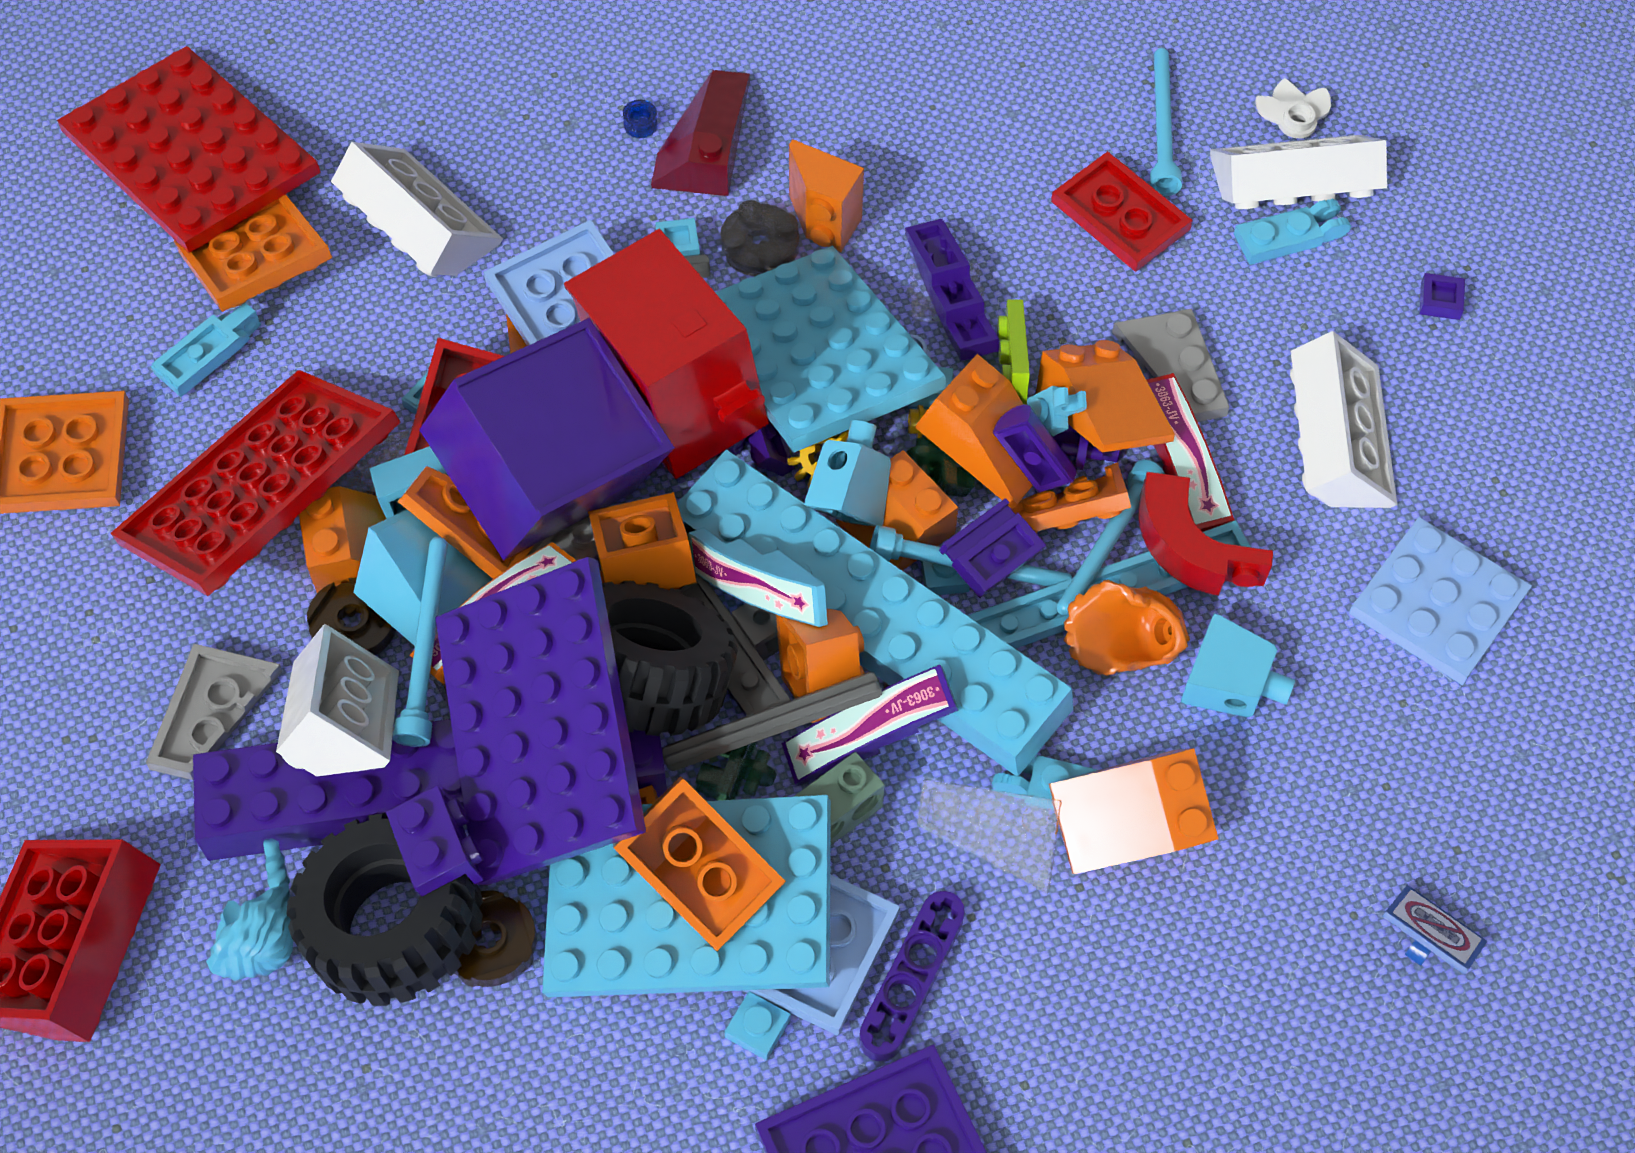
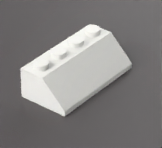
(1300, 169)
(414, 209)
(1342, 425)
(338, 707)

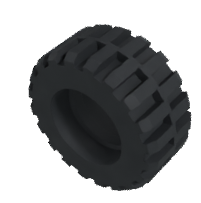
(668, 657)
(390, 962)

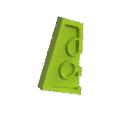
(1013, 347)

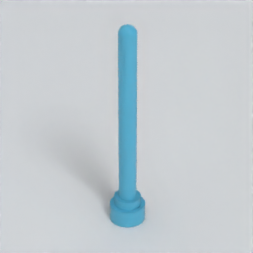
(1165, 175)
(1108, 537)
(892, 546)
(413, 724)

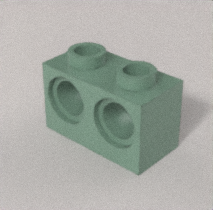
(853, 794)

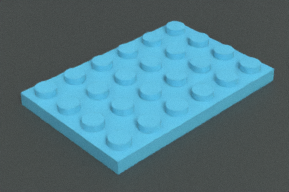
(827, 348)
(623, 938)

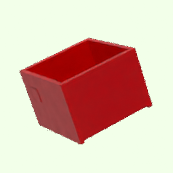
(675, 346)

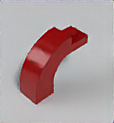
(1185, 549)

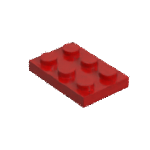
(1121, 211)

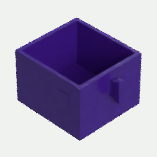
(545, 437)

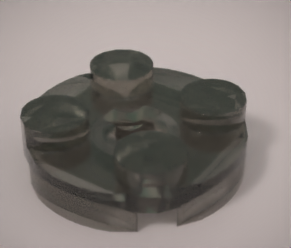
(755, 220)

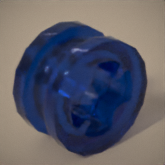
(643, 127)

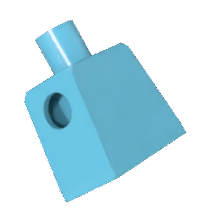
(851, 478)
(1234, 671)

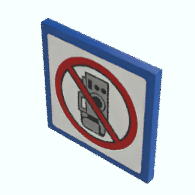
(1433, 931)

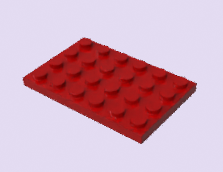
(188, 148)
(255, 481)

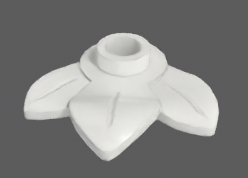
(1293, 110)

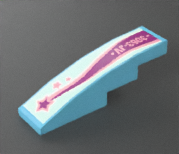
(764, 581)

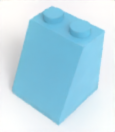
(395, 570)

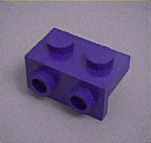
(434, 840)

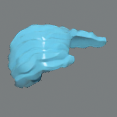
(255, 935)

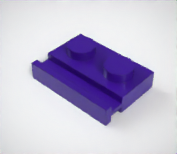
(992, 548)

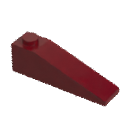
(706, 138)

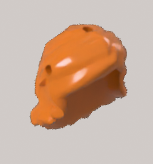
(1124, 628)

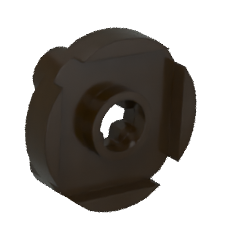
(335, 603)
(511, 953)

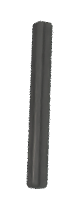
(772, 721)

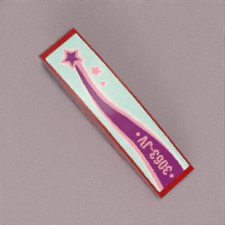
(1190, 456)

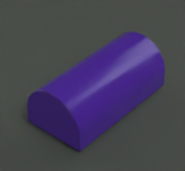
(1034, 449)

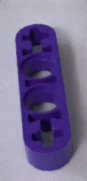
(909, 973)

